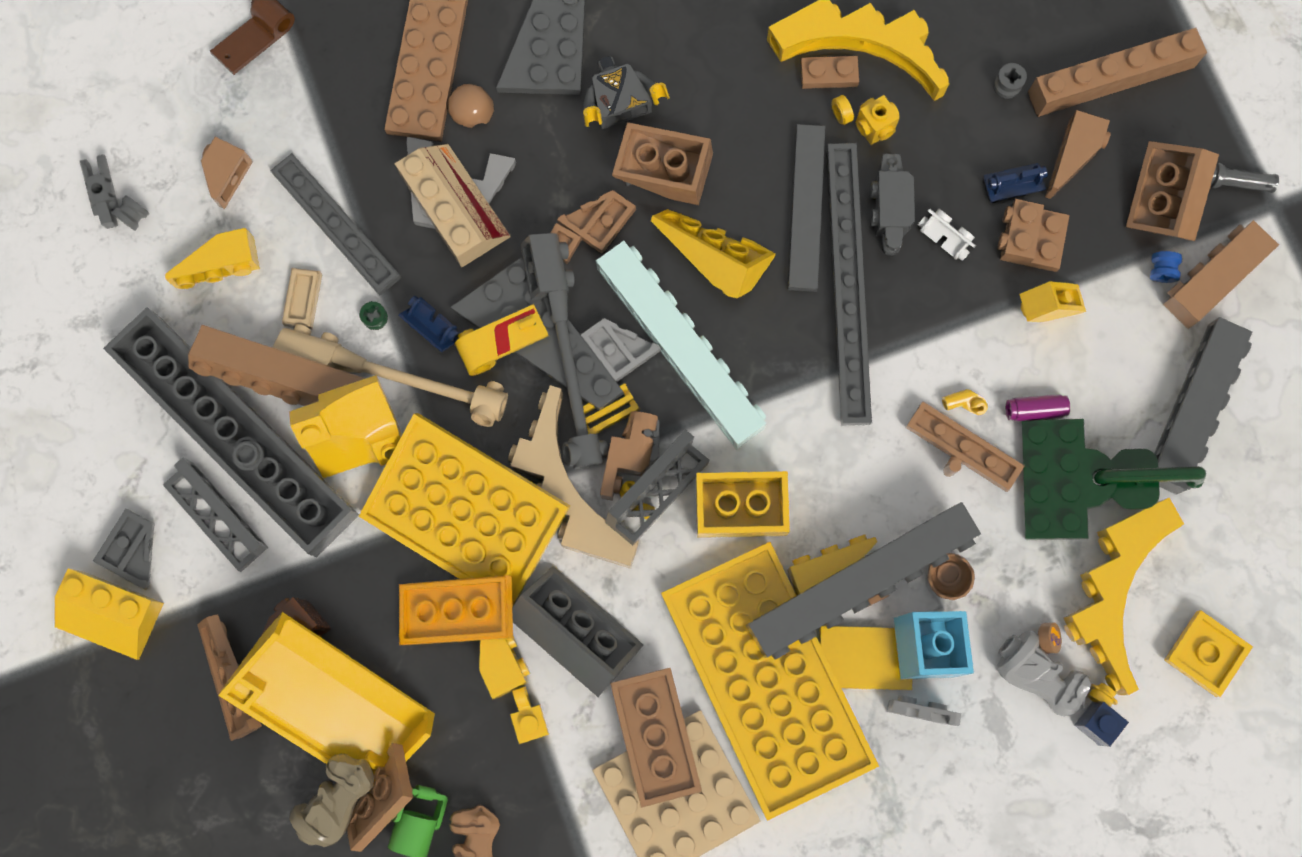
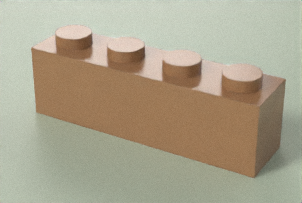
(1220, 274)

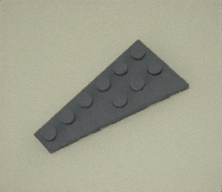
(547, 50)

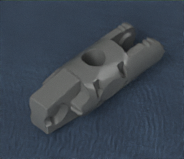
(100, 191)

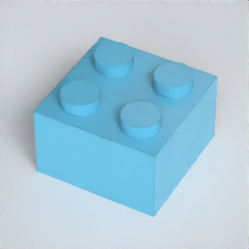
(933, 645)

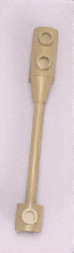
(486, 402)

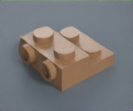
(1033, 236)

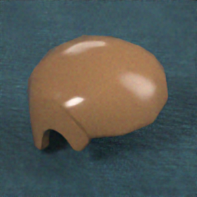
(470, 105)
(952, 578)

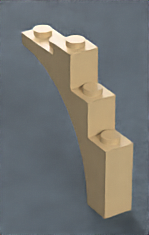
(542, 459)

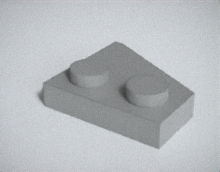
(618, 348)
(933, 712)

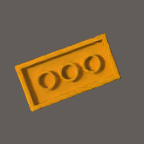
(455, 610)

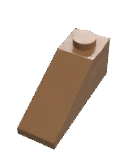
(1081, 142)

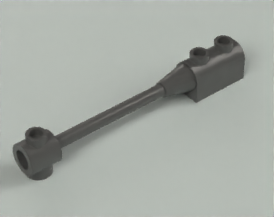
(550, 281)

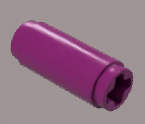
(1037, 407)

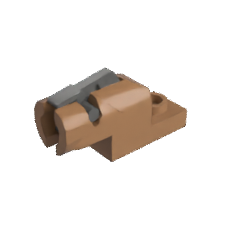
(632, 453)

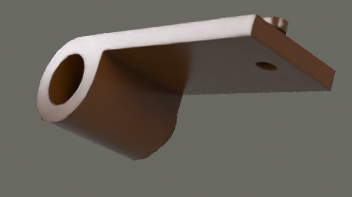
(268, 24)

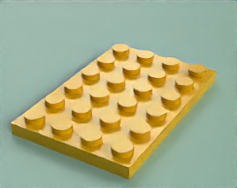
(462, 507)

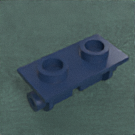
(1015, 182)
(437, 331)

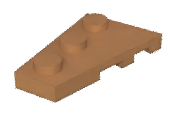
(384, 801)

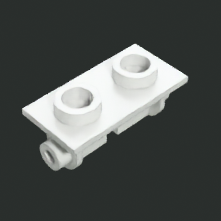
(956, 241)

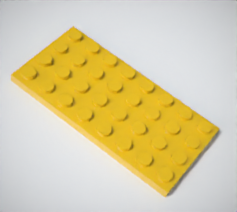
(779, 714)

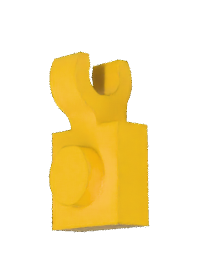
(529, 720)

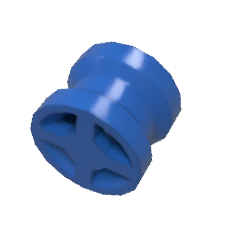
(1166, 267)

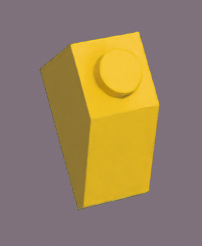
(1052, 302)

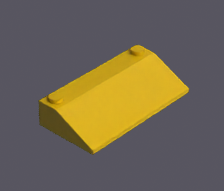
(324, 698)

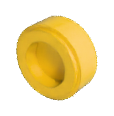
(842, 110)

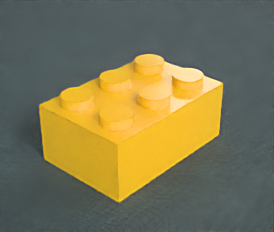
(742, 504)

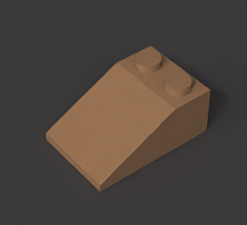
(664, 162)

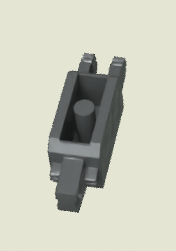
(893, 203)

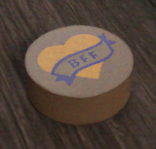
(1050, 637)

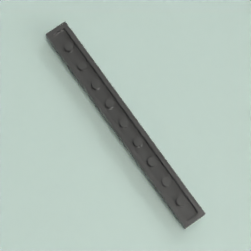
(849, 285)

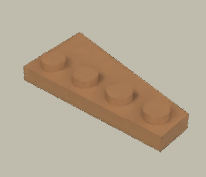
(222, 666)

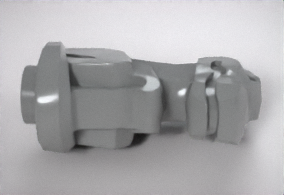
(1032, 670)

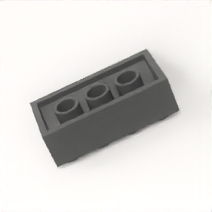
(575, 630)

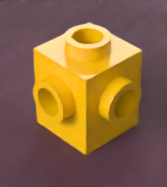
(877, 119)

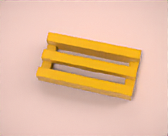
(614, 419)

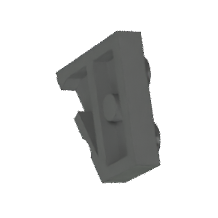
(129, 549)

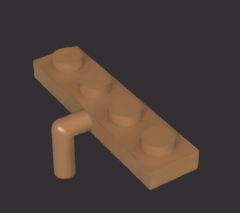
(964, 448)

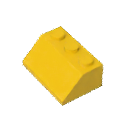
(105, 613)

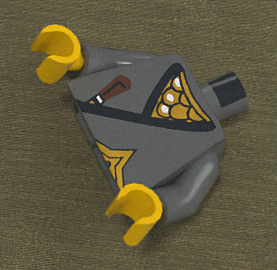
(620, 94)

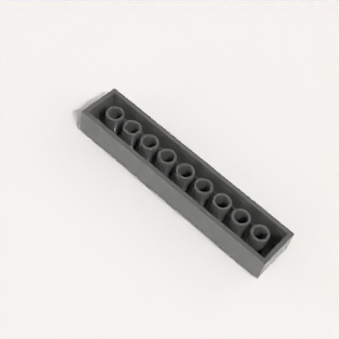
(220, 421)

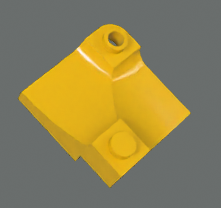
(347, 427)

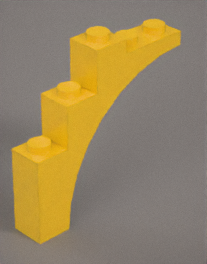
(863, 30)
(1109, 584)

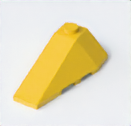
(722, 260)

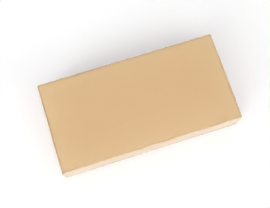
(302, 298)

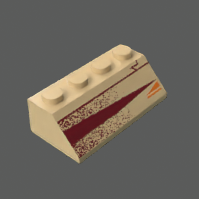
(452, 202)

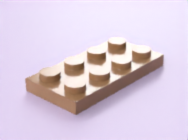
(656, 737)

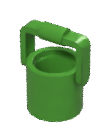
(414, 830)

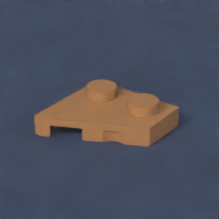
(599, 220)

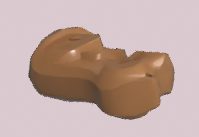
(479, 827)

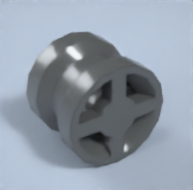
(1004, 85)
(130, 212)

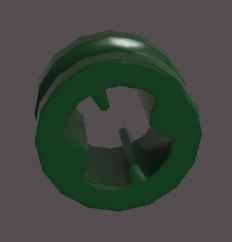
(377, 323)

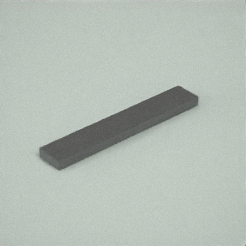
(806, 208)
(336, 224)

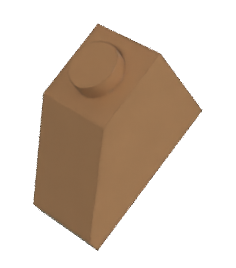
(224, 169)

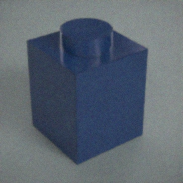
(1101, 723)

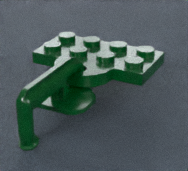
(1062, 486)

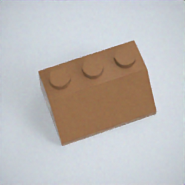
(1172, 190)

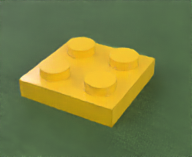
(1208, 653)

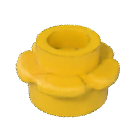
(1102, 693)

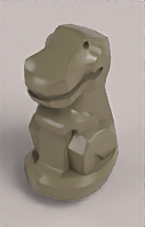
(330, 811)

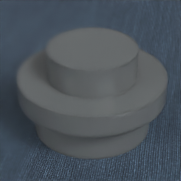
(248, 455)

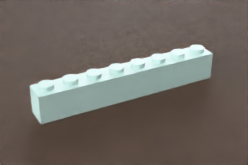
(681, 345)

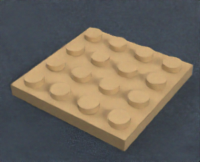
(688, 823)

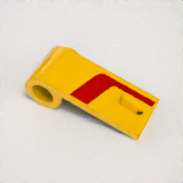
(485, 345)

